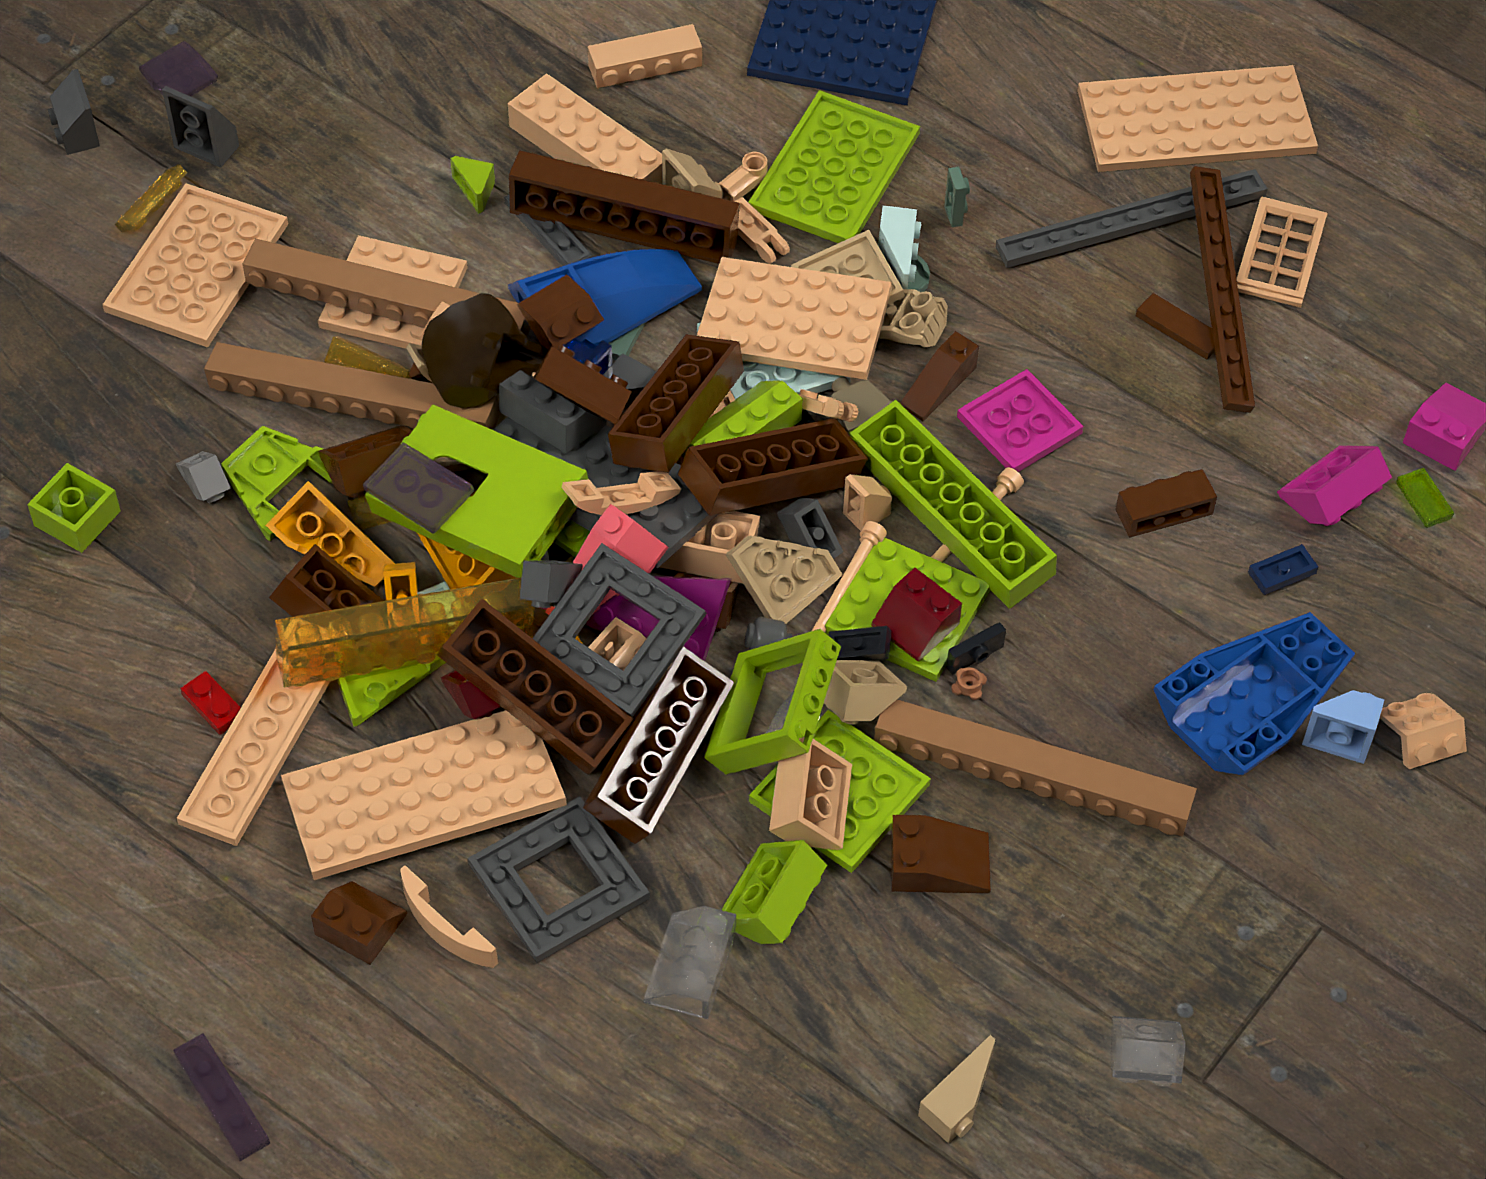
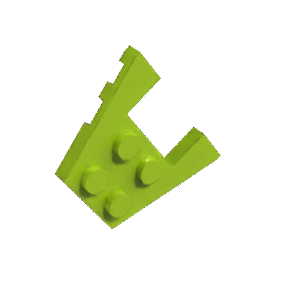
(264, 467)

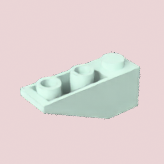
(896, 239)

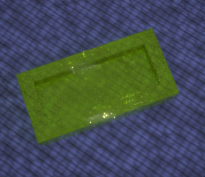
(1424, 497)

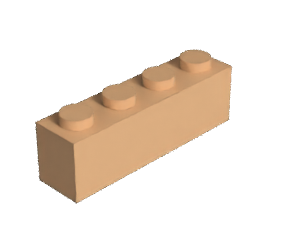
(645, 56)

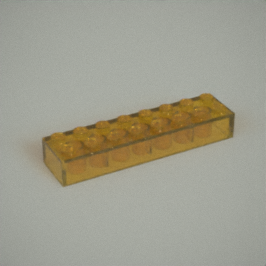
(386, 632)

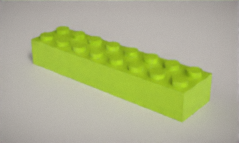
(954, 504)

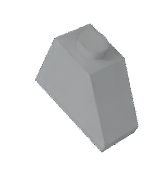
(204, 476)

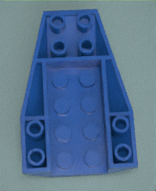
(623, 286)
(1252, 692)

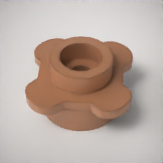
(972, 676)

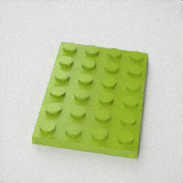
(834, 168)

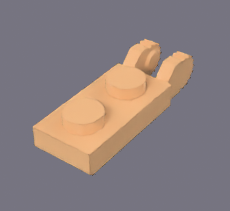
(758, 232)
(828, 406)

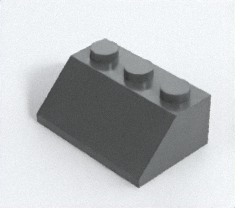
(547, 412)

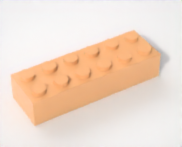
(579, 132)

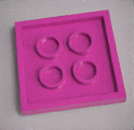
(1020, 421)

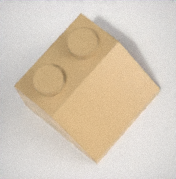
(684, 173)
(862, 690)

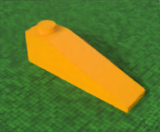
(314, 519)

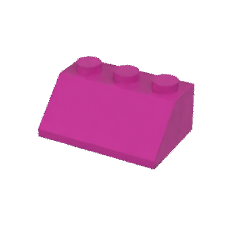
(1336, 483)

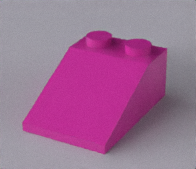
(1447, 426)

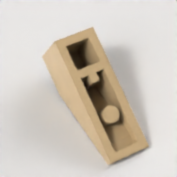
(954, 1100)

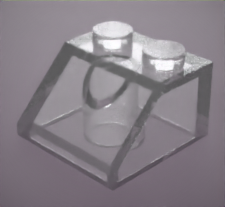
(1147, 1050)

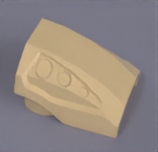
(915, 319)

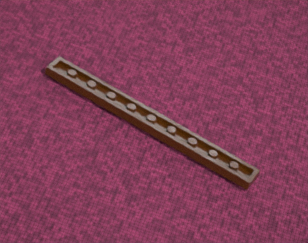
(1222, 290)

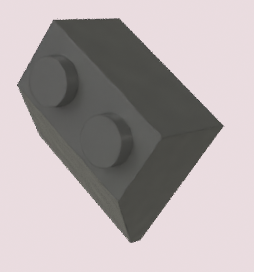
(73, 115)

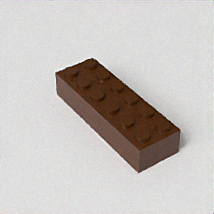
(676, 403)
(771, 466)
(535, 686)
(658, 747)

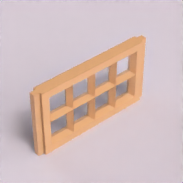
(1271, 291)

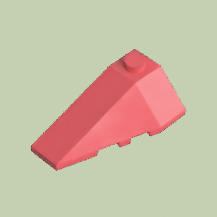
(625, 538)

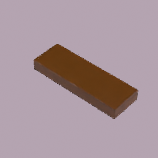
(1177, 325)

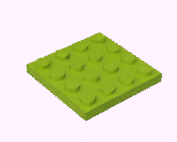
(874, 581)
(878, 788)

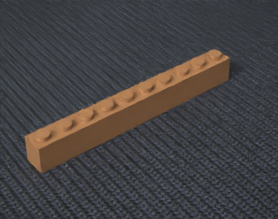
(354, 284)
(332, 387)
(1035, 767)

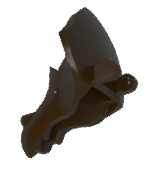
(476, 349)

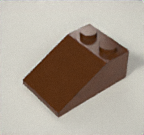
(319, 586)
(938, 856)

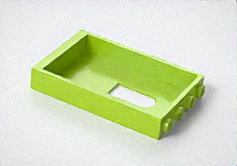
(514, 508)

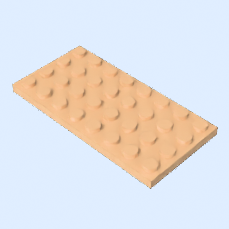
(1196, 118)
(420, 792)

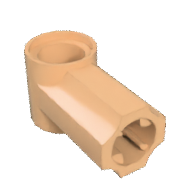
(745, 177)

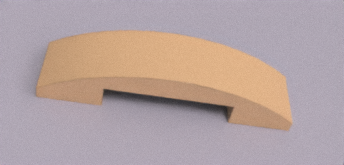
(649, 491)
(469, 947)

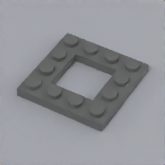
(676, 624)
(546, 934)

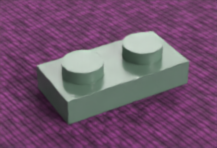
(955, 196)

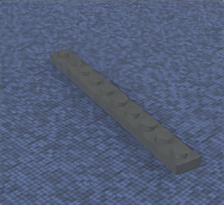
(1120, 221)

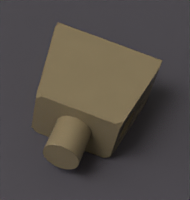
(863, 395)

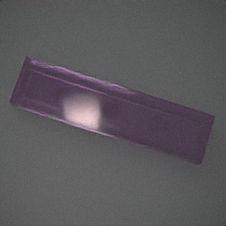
(221, 1097)

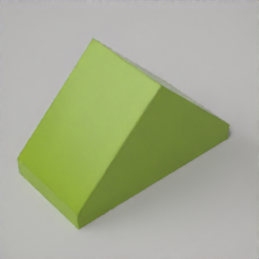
(474, 179)

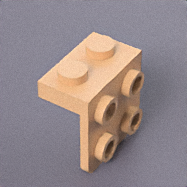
(1427, 729)

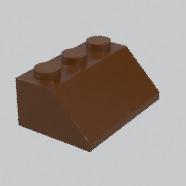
(583, 383)
(358, 459)

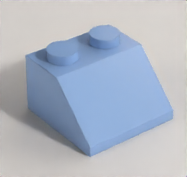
(1344, 725)

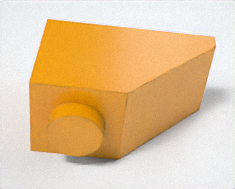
(400, 580)

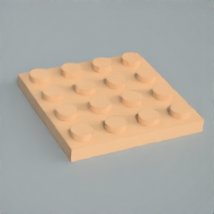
(400, 260)

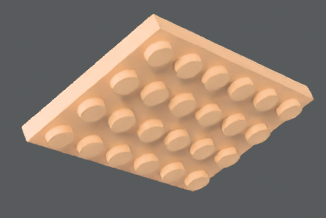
(192, 265)
(797, 316)

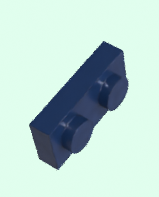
(1283, 569)

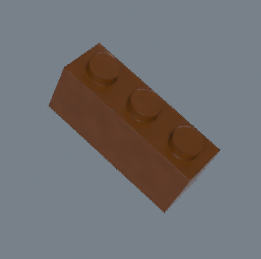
(1165, 502)

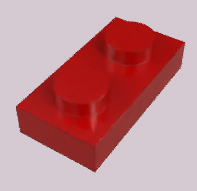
(211, 702)

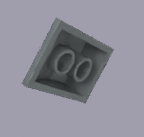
(199, 128)

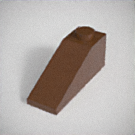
(942, 375)

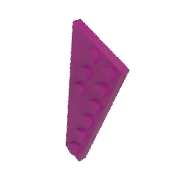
(704, 592)

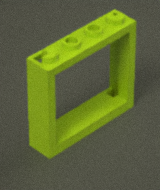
(728, 743)

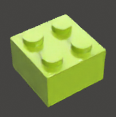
(74, 507)

